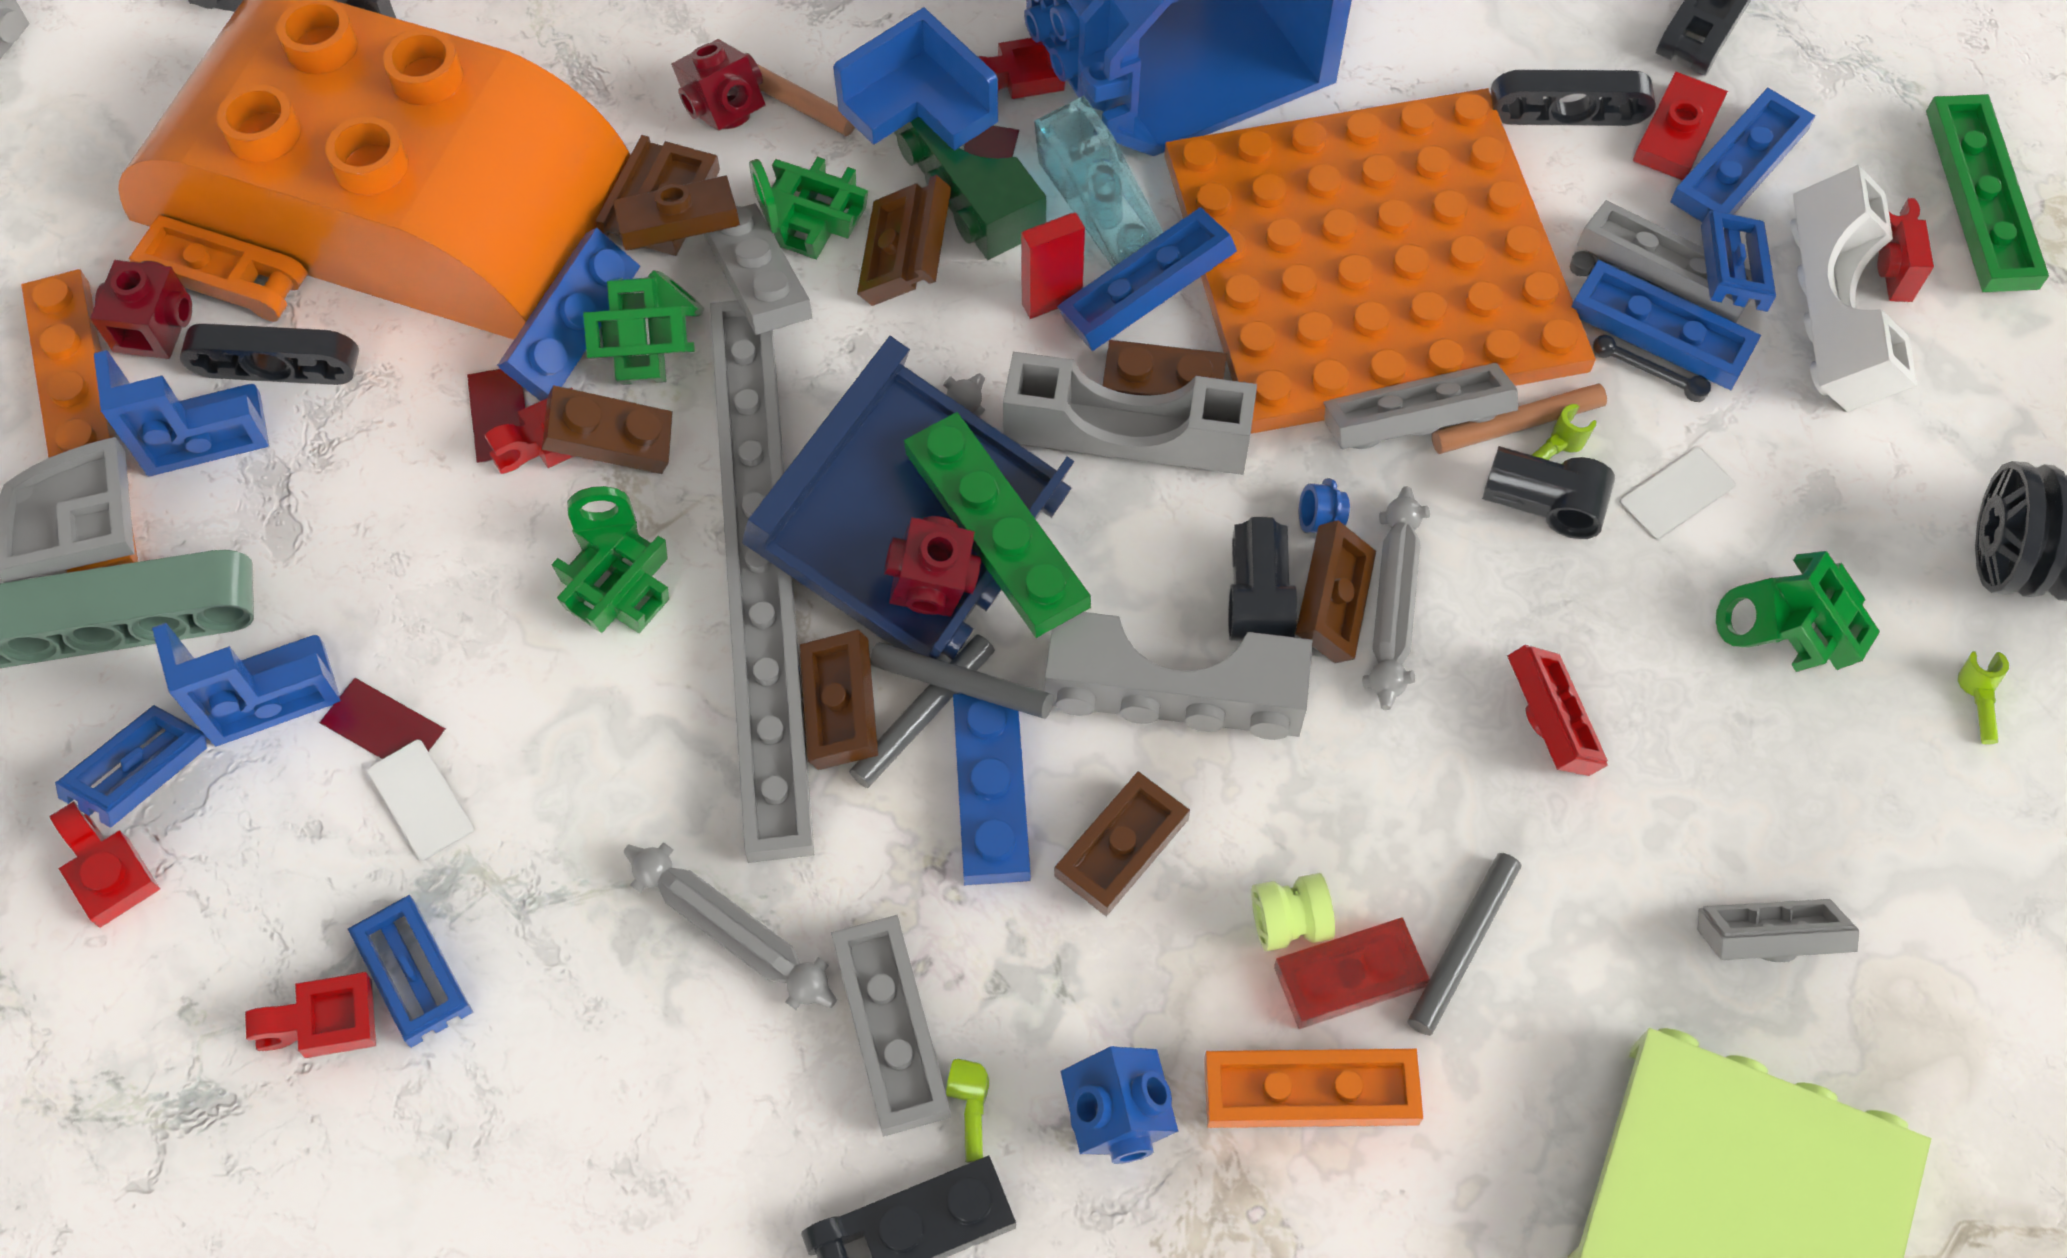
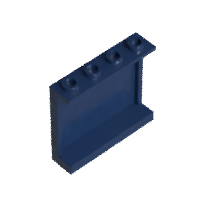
(857, 489)

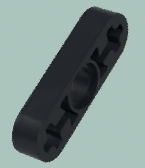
(1624, 101)
(269, 354)

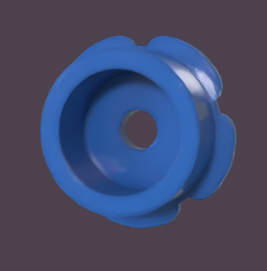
(1322, 505)

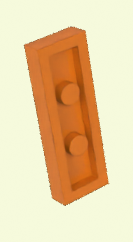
(1312, 1088)

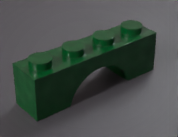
(988, 196)

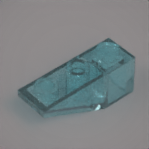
(1095, 179)

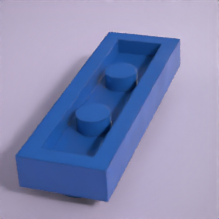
(1743, 156)
(1147, 278)
(1665, 324)
(555, 331)
(991, 792)

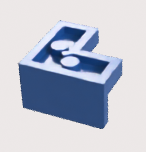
(916, 73)
(176, 433)
(245, 696)

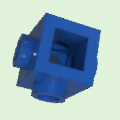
(1119, 1103)

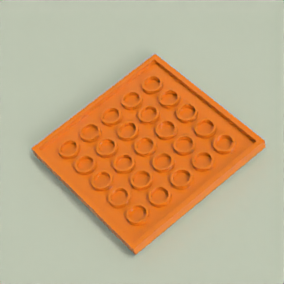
(1376, 254)

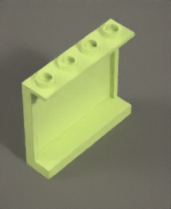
(1747, 1165)

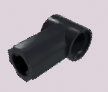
(1568, 494)
(1261, 590)

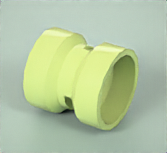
(1289, 912)

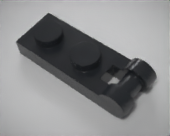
(1707, 19)
(922, 1220)

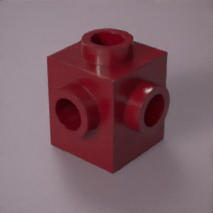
(719, 85)
(141, 309)
(932, 566)

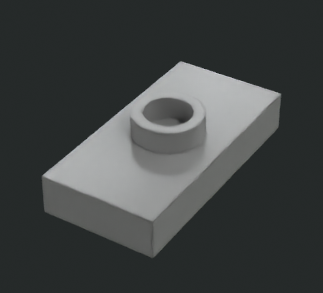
(1777, 930)

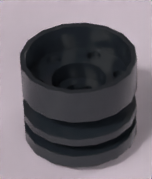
(2024, 531)

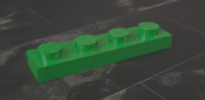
(1986, 194)
(1005, 533)

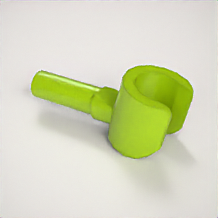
(1566, 435)
(1982, 686)
(970, 1083)

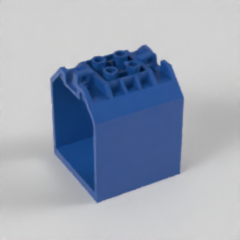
(1188, 64)

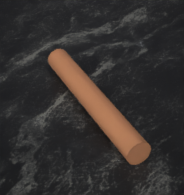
(804, 101)
(1525, 417)

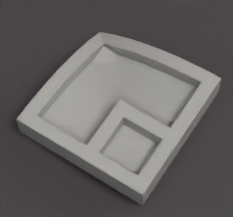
(66, 512)

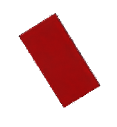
(1051, 263)

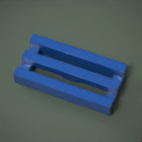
(1726, 258)
(140, 770)
(434, 1016)

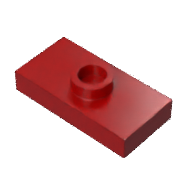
(1680, 126)
(1557, 711)

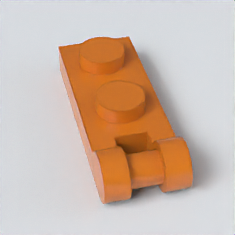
(222, 266)

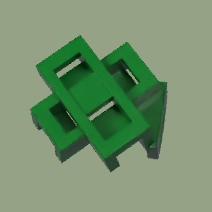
(804, 213)
(624, 326)
(604, 543)
(1792, 604)

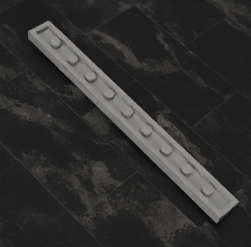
(760, 598)

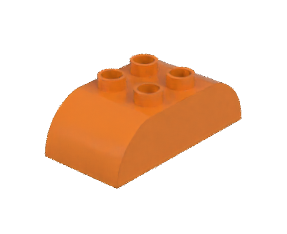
(382, 159)

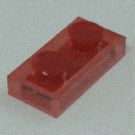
(1351, 973)

